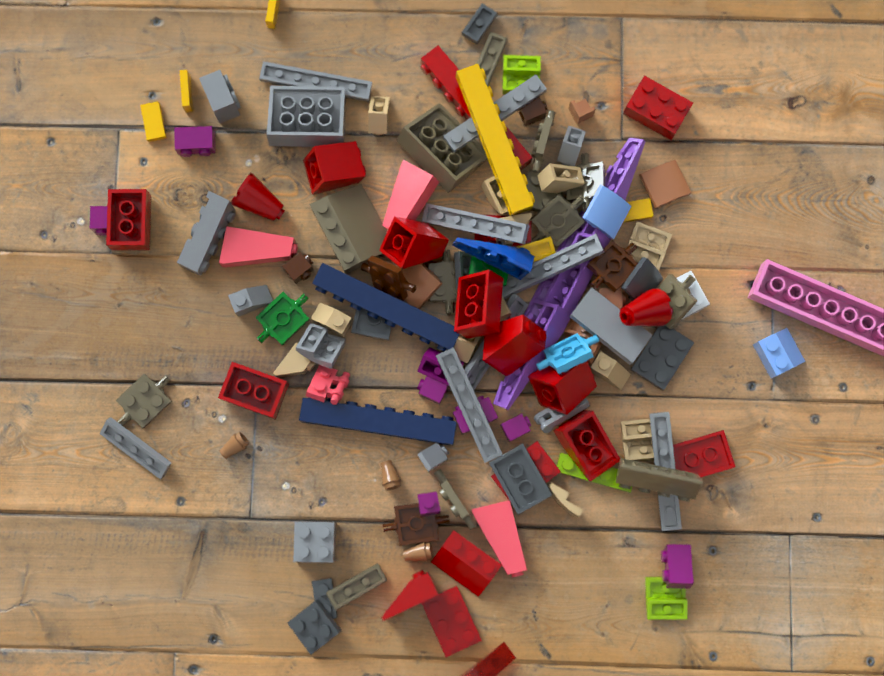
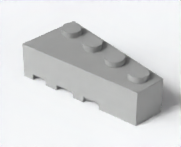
(206, 234)

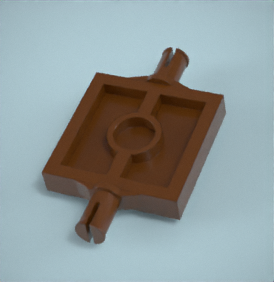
(613, 266)
(388, 278)
(412, 527)

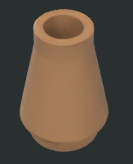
(234, 445)
(390, 478)
(421, 552)

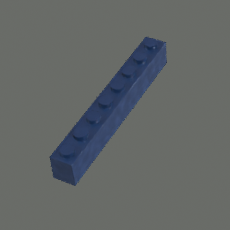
(385, 306)
(378, 421)

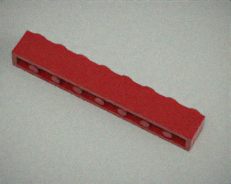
(443, 73)

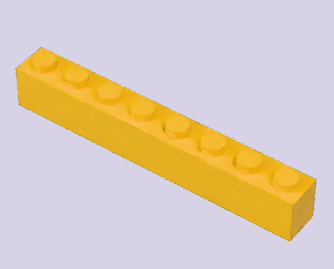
(494, 139)

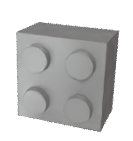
(220, 96)
(314, 541)

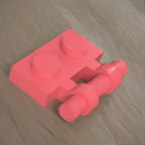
(321, 385)

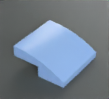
(606, 211)

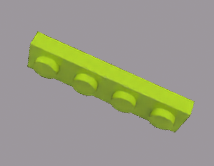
(608, 478)

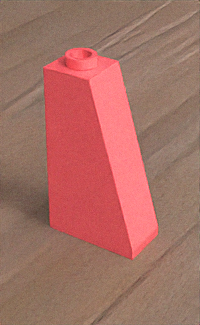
(410, 193)
(254, 247)
(501, 532)

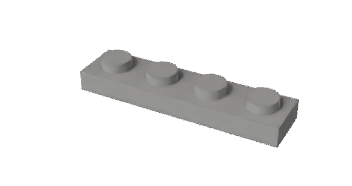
(135, 448)

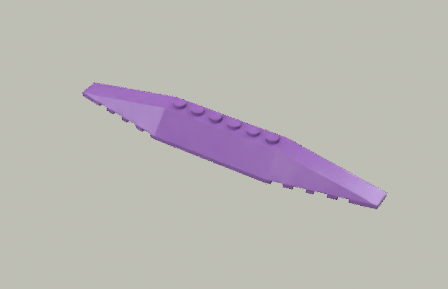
(560, 294)

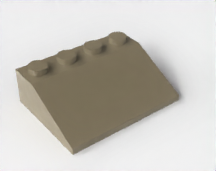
(426, 144)
(350, 226)
(659, 479)

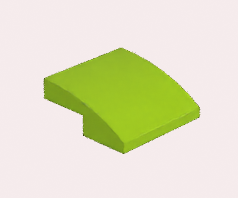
(518, 70)
(663, 601)

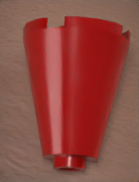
(257, 199)
(648, 309)

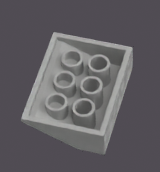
(306, 116)

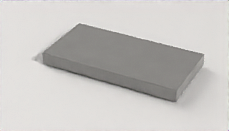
(602, 318)

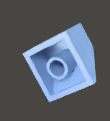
(778, 353)

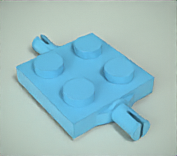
(568, 353)

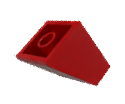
(334, 166)
(412, 242)
(514, 344)
(563, 390)

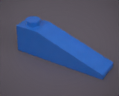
(509, 259)

